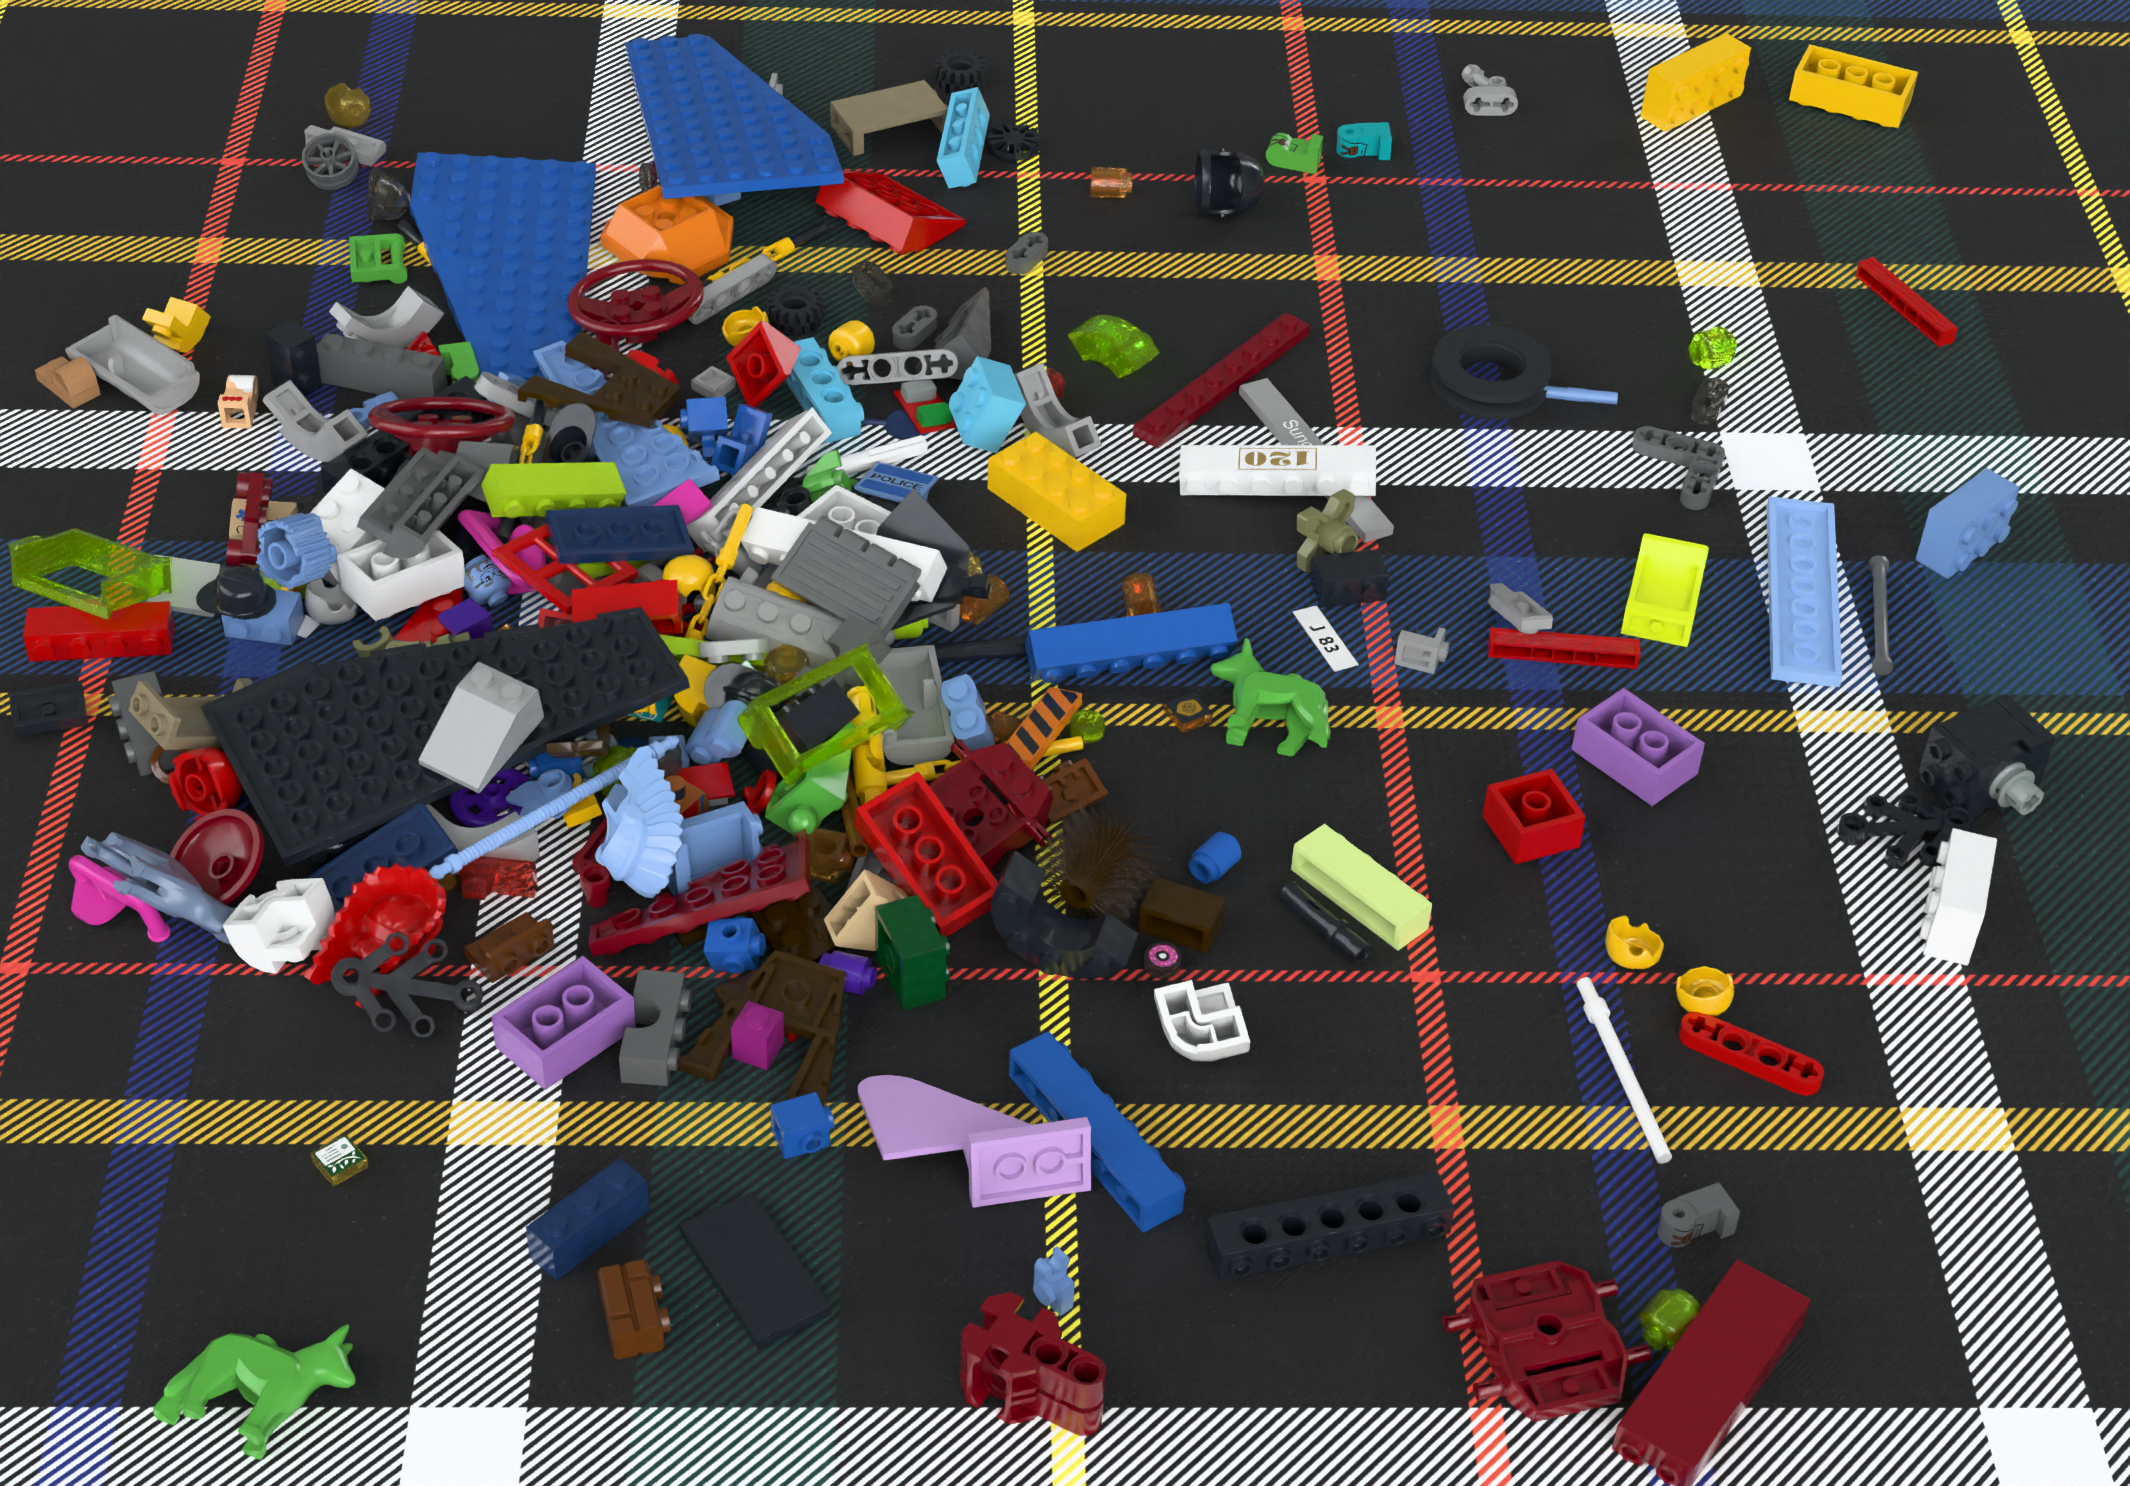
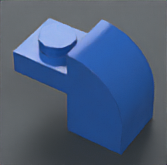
(745, 439)

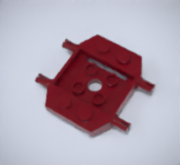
(967, 796)
(1506, 1319)

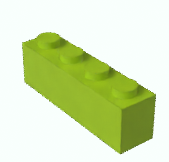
(539, 487)

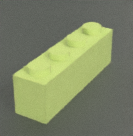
(1361, 886)

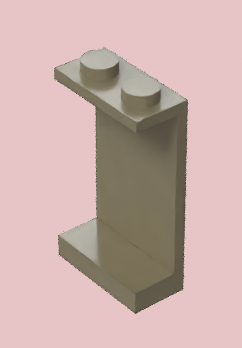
(885, 109)

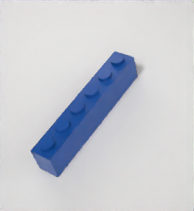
(1130, 642)
(1119, 1155)

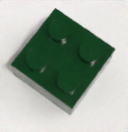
(911, 951)

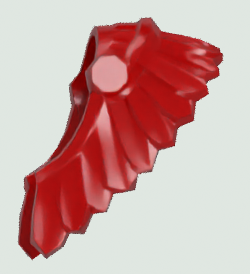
(380, 905)

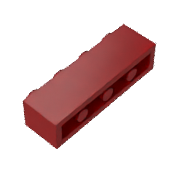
(77, 635)

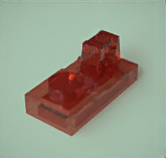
(498, 876)

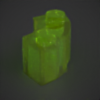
(1113, 343)

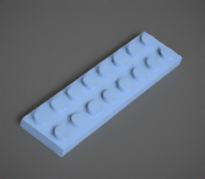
(1803, 592)

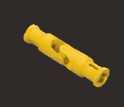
(868, 756)

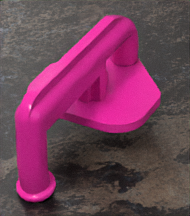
(480, 525)
(98, 901)

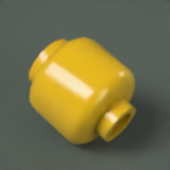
(851, 339)

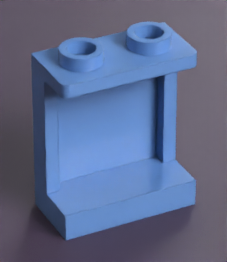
(715, 841)

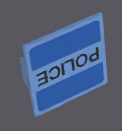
(894, 482)

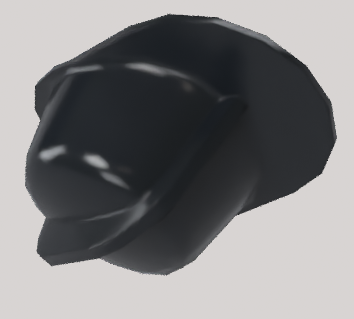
(571, 436)
(237, 594)
(738, 683)

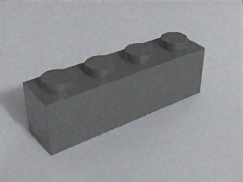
(380, 367)

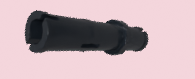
(1336, 931)

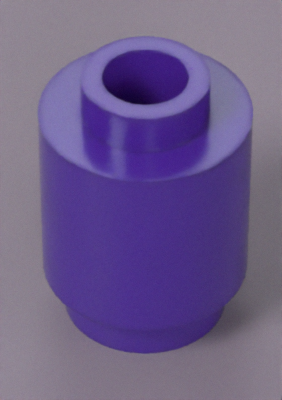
(859, 970)

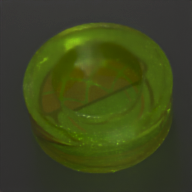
(1088, 725)

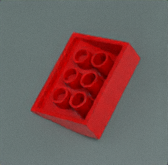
(888, 211)

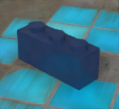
(587, 1219)

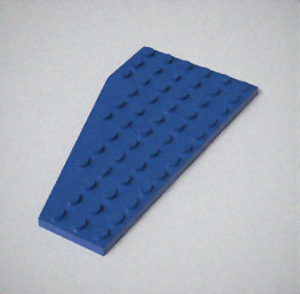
(722, 125)
(506, 249)

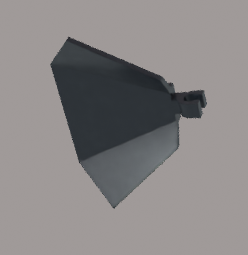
(920, 524)

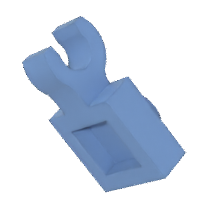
(1052, 1284)

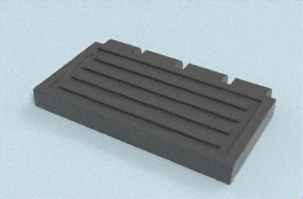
(848, 575)

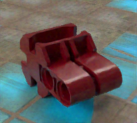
(1031, 1369)

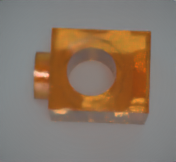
(829, 856)

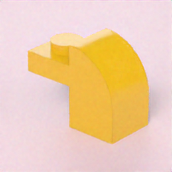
(179, 325)
(692, 701)

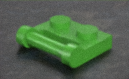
(367, 258)

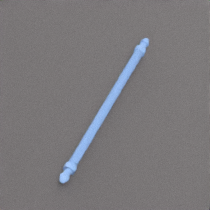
(455, 862)

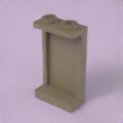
(175, 721)

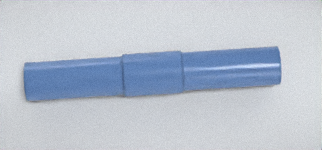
(1581, 395)

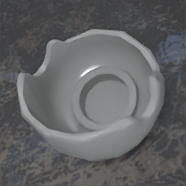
(329, 605)

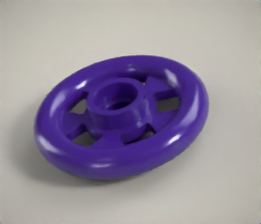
(489, 800)

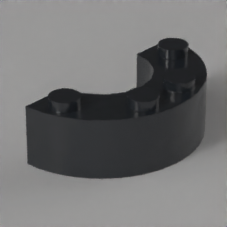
(1051, 938)

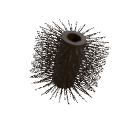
(1096, 865)

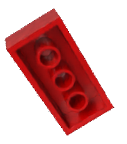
(927, 853)

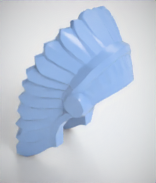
(641, 827)

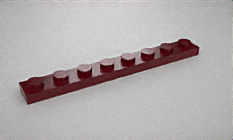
(1220, 380)

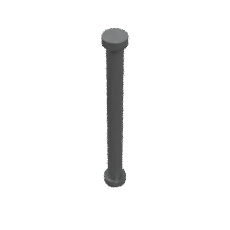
(1882, 663)

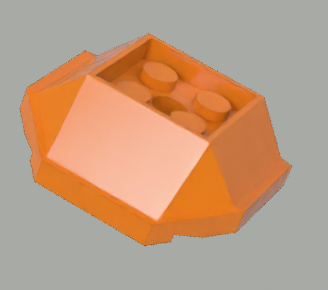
(673, 230)

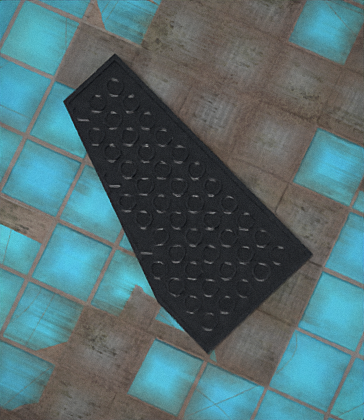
(342, 740)

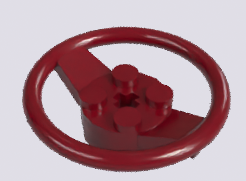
(638, 311)
(436, 433)

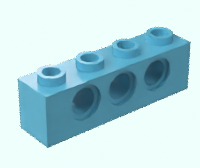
(963, 138)
(819, 386)

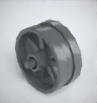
(328, 147)

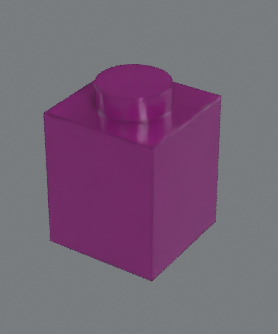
(757, 1035)

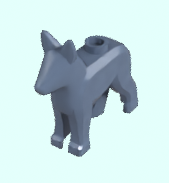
(159, 882)

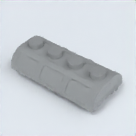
(138, 365)
(755, 613)
(918, 684)

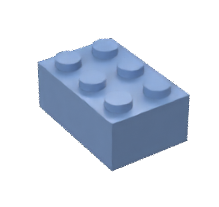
(1968, 523)

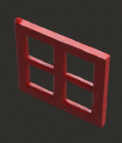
(539, 578)

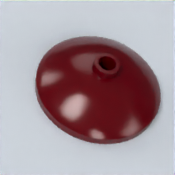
(222, 852)

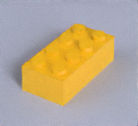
(1695, 82)
(1853, 86)
(1056, 491)

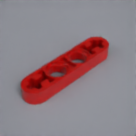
(1748, 1057)

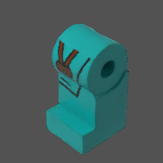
(1364, 140)

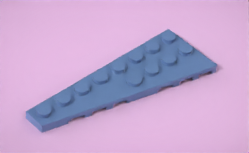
(647, 458)

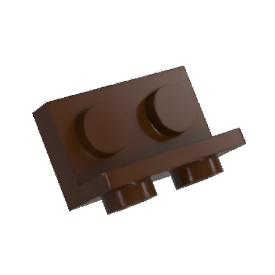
(1070, 786)
(510, 946)

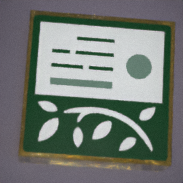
(339, 1160)

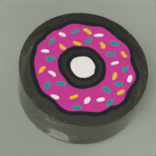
(647, 176)
(1162, 960)

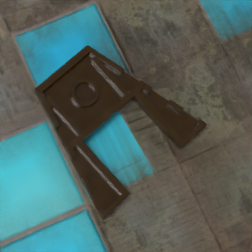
(629, 396)
(788, 927)
(811, 1008)

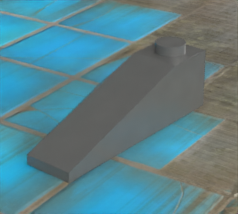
(966, 335)

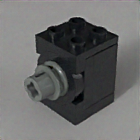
(1988, 758)

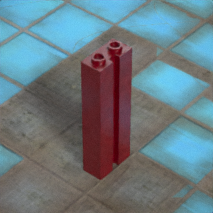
(1711, 1375)

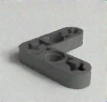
(1700, 457)

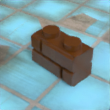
(632, 1308)

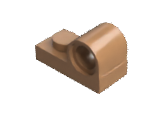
(70, 381)

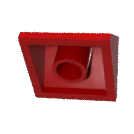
(762, 362)

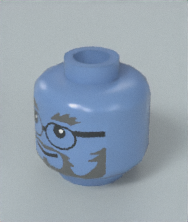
(486, 582)

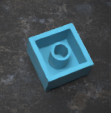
(986, 404)

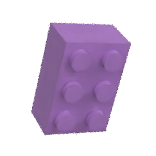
(1637, 746)
(563, 1022)

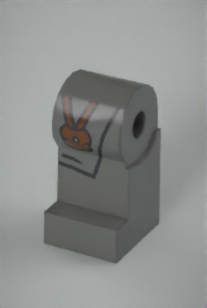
(1696, 1215)

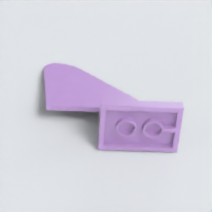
(1003, 1154)

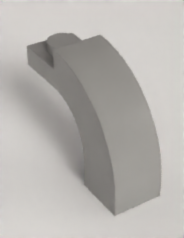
(394, 327)
(1048, 417)
(309, 430)
(520, 848)

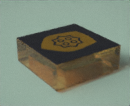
(1188, 712)

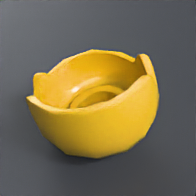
(740, 323)
(691, 573)
(1632, 945)
(1705, 991)

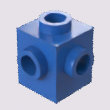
(734, 944)

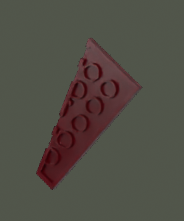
(716, 895)

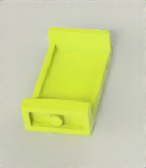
(1665, 590)

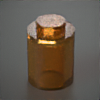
(1110, 182)
(1140, 595)
(978, 610)

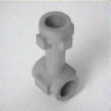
(1475, 77)

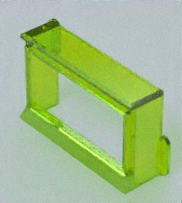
(131, 572)
(766, 732)

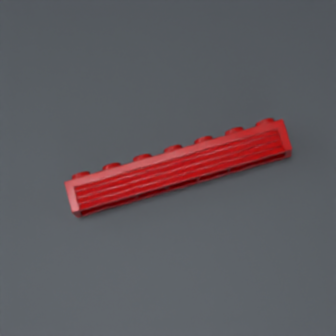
(1906, 301)
(1564, 648)

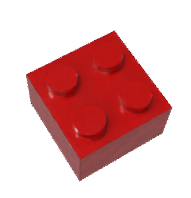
(1533, 816)

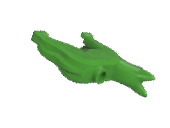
(1275, 698)
(265, 1376)

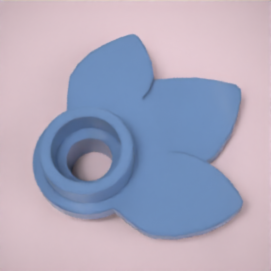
(537, 793)

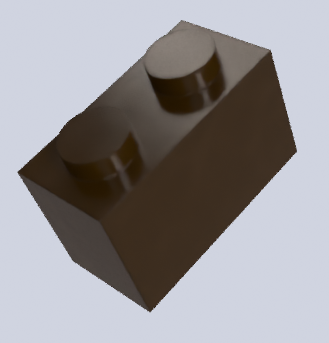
(1181, 915)

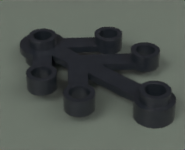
(1855, 827)
(400, 985)

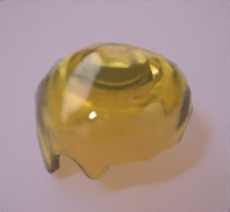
(347, 106)

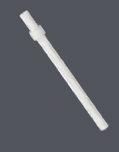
(1598, 1014)

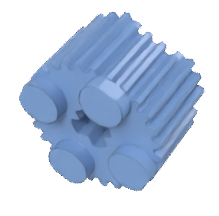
(295, 550)

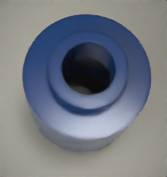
(1215, 857)

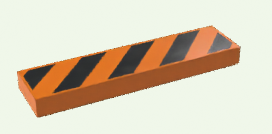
(1044, 724)

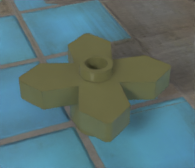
(1326, 529)

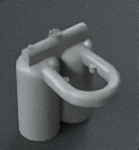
(716, 540)

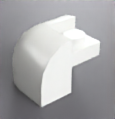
(281, 924)
(1202, 1022)

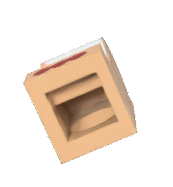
(239, 396)

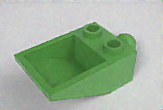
(812, 795)

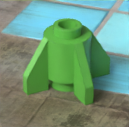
(826, 476)

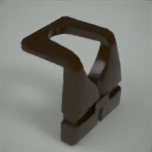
(584, 748)

